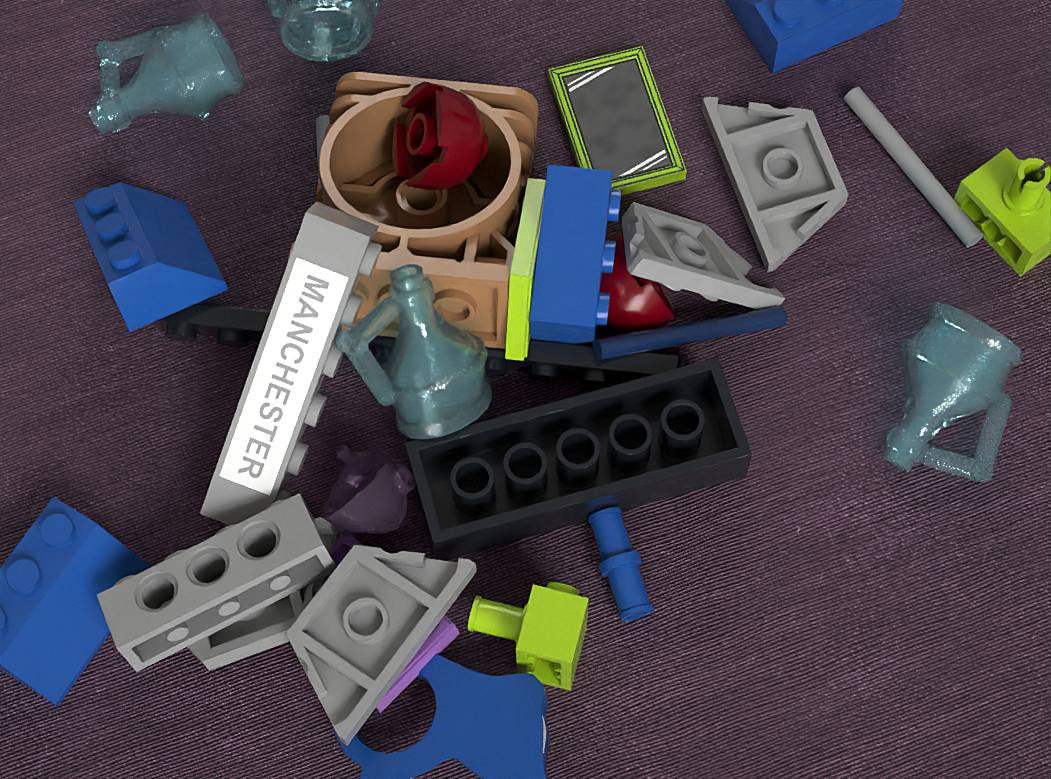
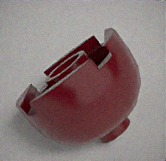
(440, 138)
(634, 301)

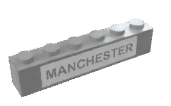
(292, 362)

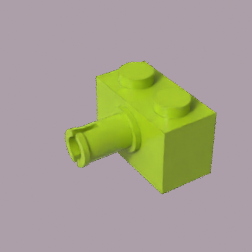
(1011, 208)
(546, 630)

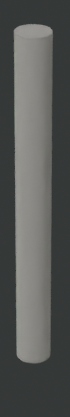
(913, 167)

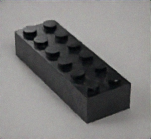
(577, 458)

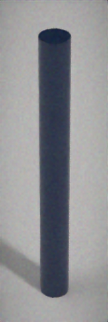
(688, 333)

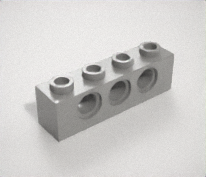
(201, 608)

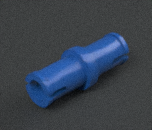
(620, 564)

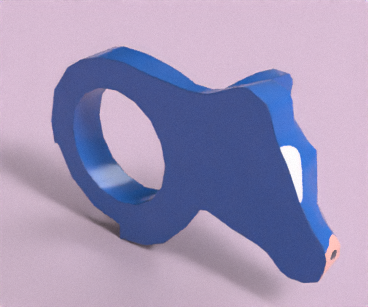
(479, 720)

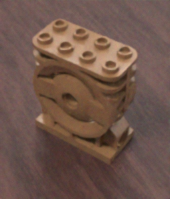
(449, 232)

